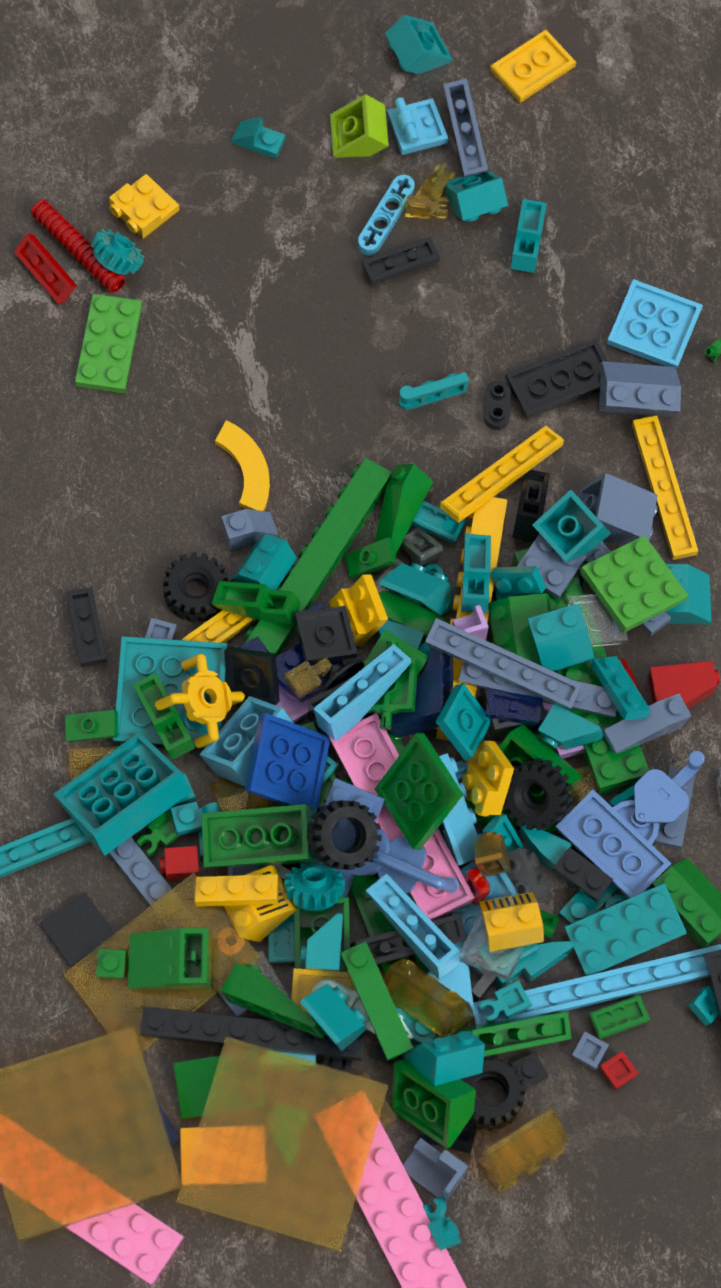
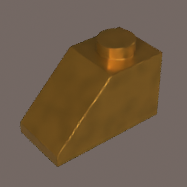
(491, 854)

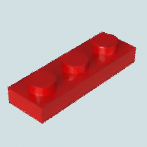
(45, 268)

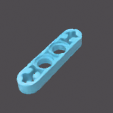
(386, 215)

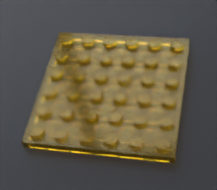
(81, 1135)
(282, 1143)

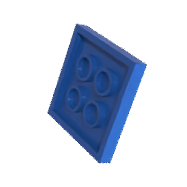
(287, 762)

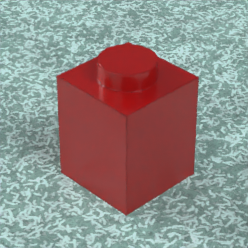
(179, 863)

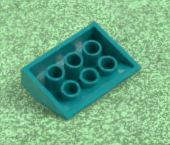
(122, 793)

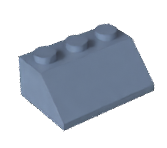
(639, 389)

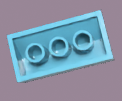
(458, 826)

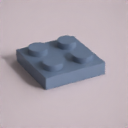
(553, 569)

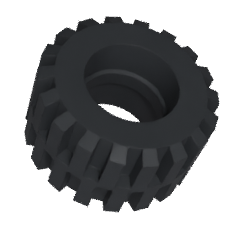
(365, 839)
(513, 1085)

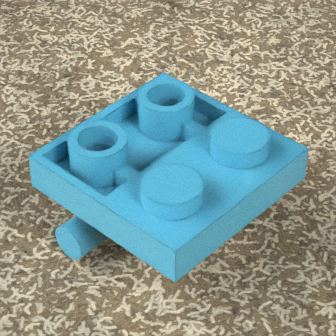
(416, 125)

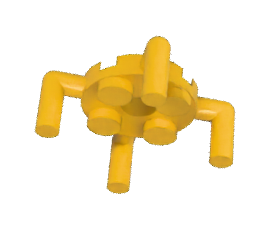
(193, 698)

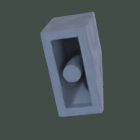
(246, 527)

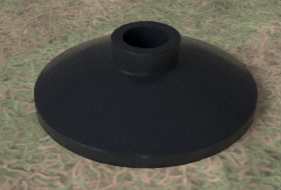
(341, 673)

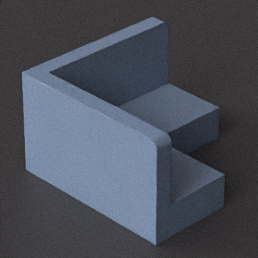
(434, 1170)

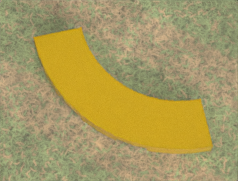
(251, 462)

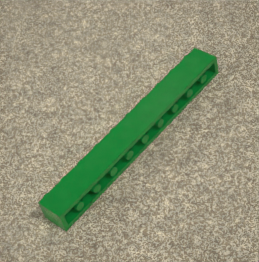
(327, 548)

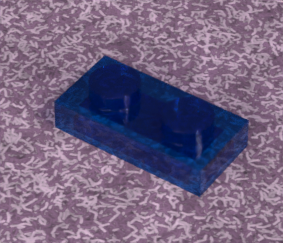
(514, 707)

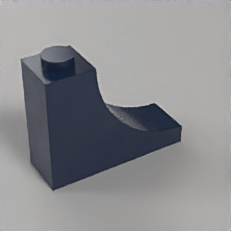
(431, 696)

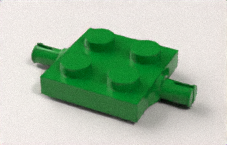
(399, 696)

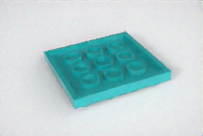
(162, 656)

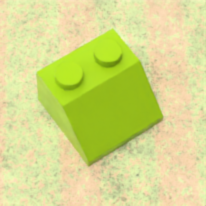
(359, 128)

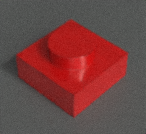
(478, 885)
(618, 1070)

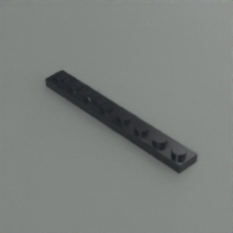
(264, 1033)

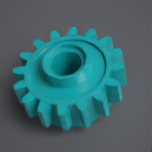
(116, 252)
(314, 886)

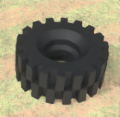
(186, 571)
(525, 807)

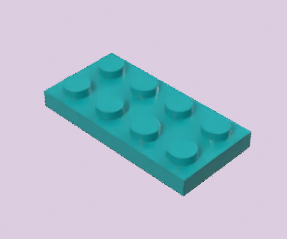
(625, 929)

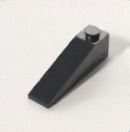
(392, 947)

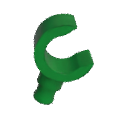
(714, 350)

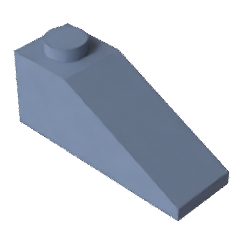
(663, 718)

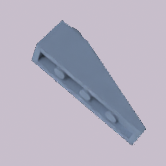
(465, 127)

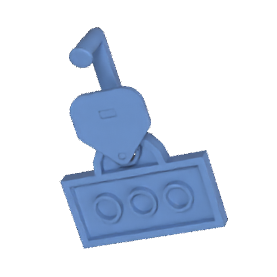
(625, 846)
(392, 858)

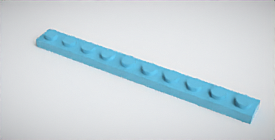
(609, 985)

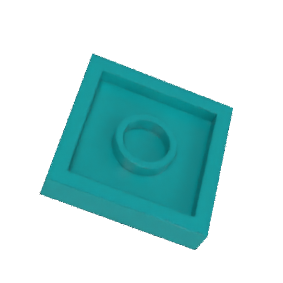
(463, 721)

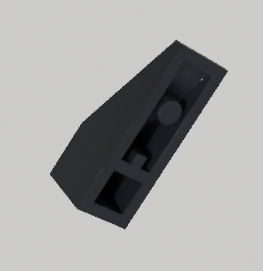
(530, 504)

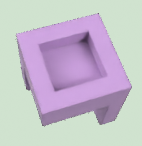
(473, 624)

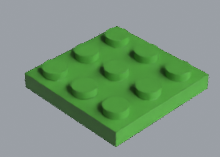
(634, 584)

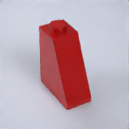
(690, 680)

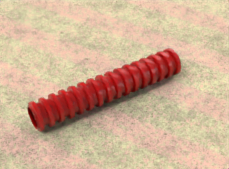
(75, 244)

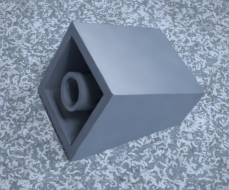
(620, 507)

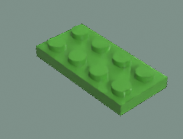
(108, 343)

